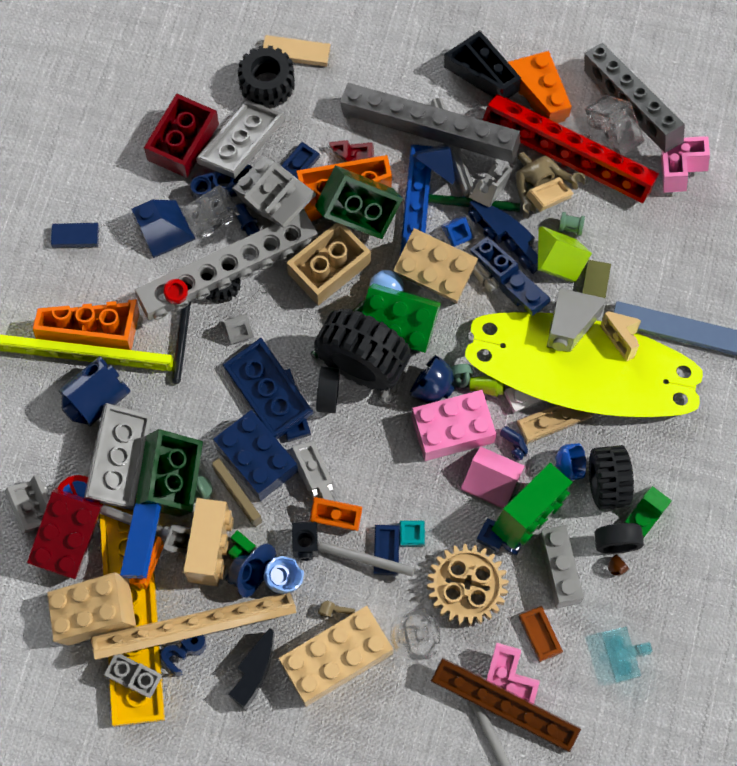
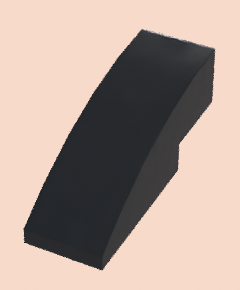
(254, 670)

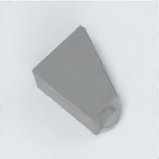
(572, 318)

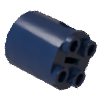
(90, 390)

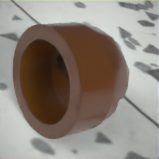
(617, 566)

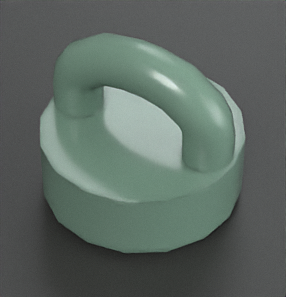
(462, 371)
(204, 488)

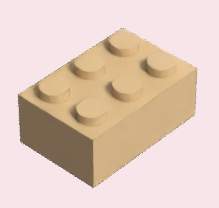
(328, 262)
(435, 265)
(208, 542)
(91, 609)

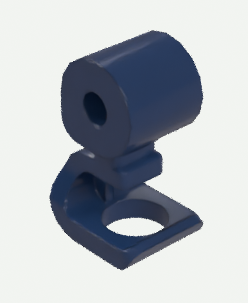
(192, 646)

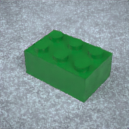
(405, 313)
(532, 507)

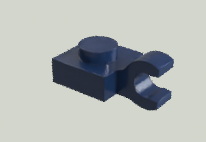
(491, 540)

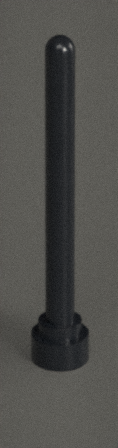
(181, 342)

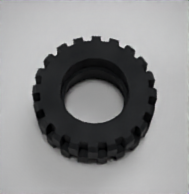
(362, 349)

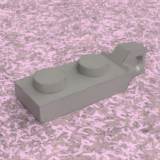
(313, 470)

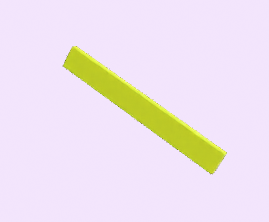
(86, 353)

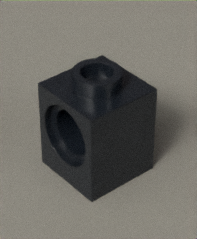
(304, 530)

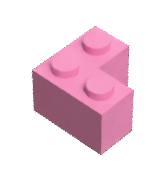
(687, 157)

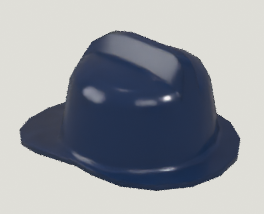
(248, 570)

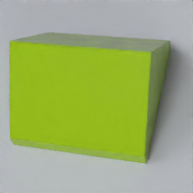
(561, 255)

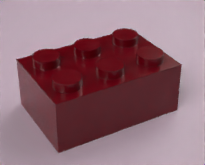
(181, 135)
(65, 533)

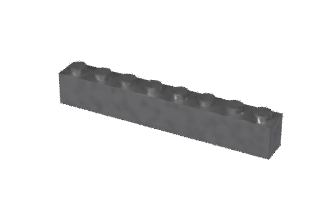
(430, 122)

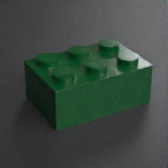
(358, 202)
(169, 472)

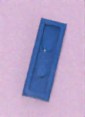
(140, 541)

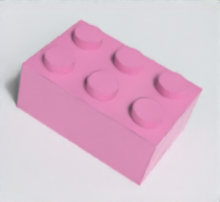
(453, 425)

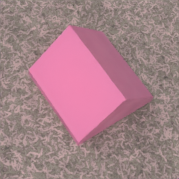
(492, 477)

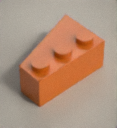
(542, 86)

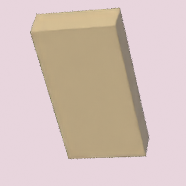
(549, 194)

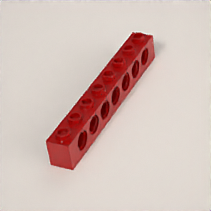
(573, 149)

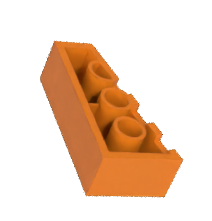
(316, 178)
(96, 325)

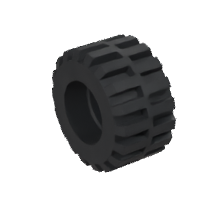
(264, 61)
(611, 477)

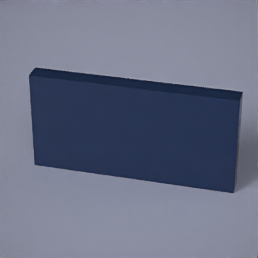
(268, 388)

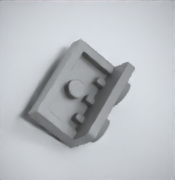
(270, 189)
(28, 503)

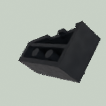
(483, 66)

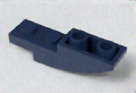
(503, 227)
(510, 278)

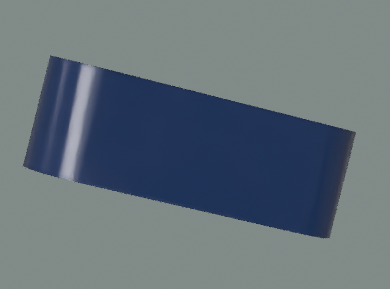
(212, 180)

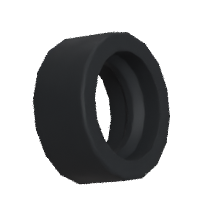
(328, 389)
(619, 538)

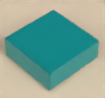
(412, 533)

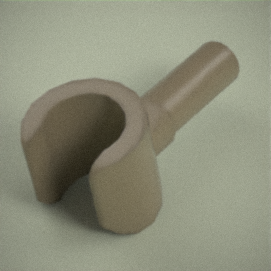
(327, 608)

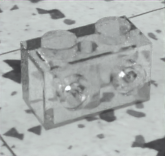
(210, 211)

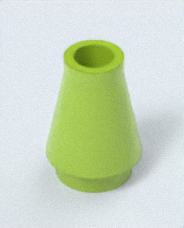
(488, 384)

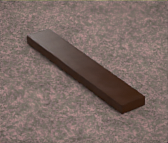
(506, 704)

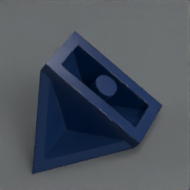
(439, 160)

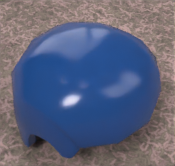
(572, 461)

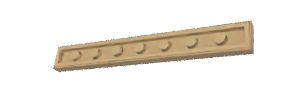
(192, 625)

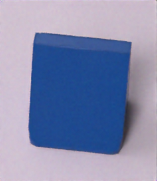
(457, 231)

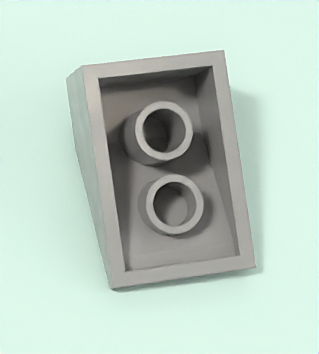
(289, 206)

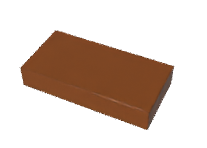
(540, 634)

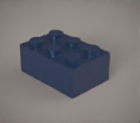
(255, 455)

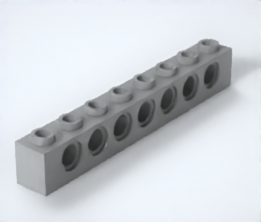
(233, 254)

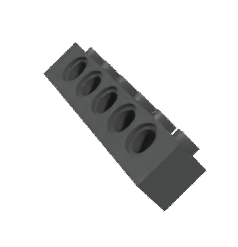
(620, 82)

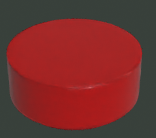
(175, 291)

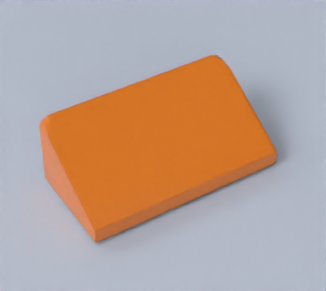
(336, 514)
(156, 552)

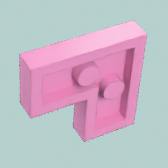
(503, 671)

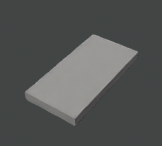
(240, 139)
(118, 457)

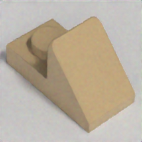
(620, 332)

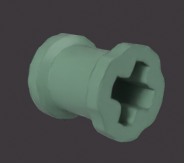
(571, 224)

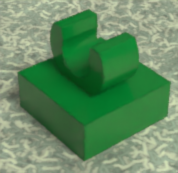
(241, 545)

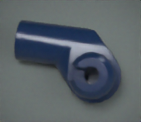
(517, 440)

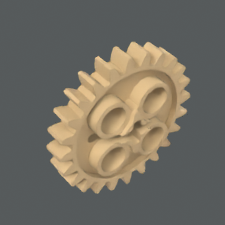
(471, 563)

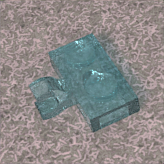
(623, 655)

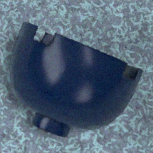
(433, 382)

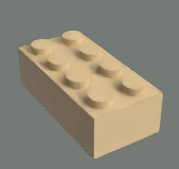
(336, 656)

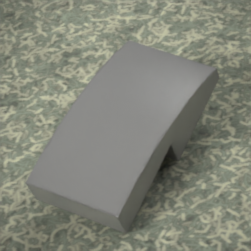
(133, 675)

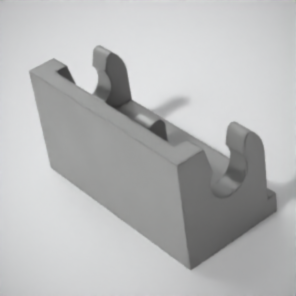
(490, 186)

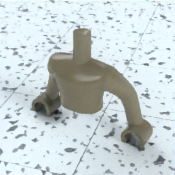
(538, 173)

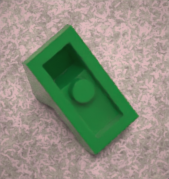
(649, 510)

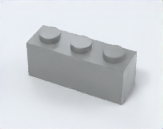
(561, 566)

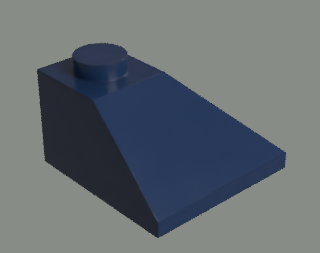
(162, 225)

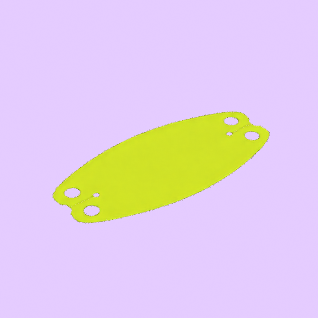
(590, 375)

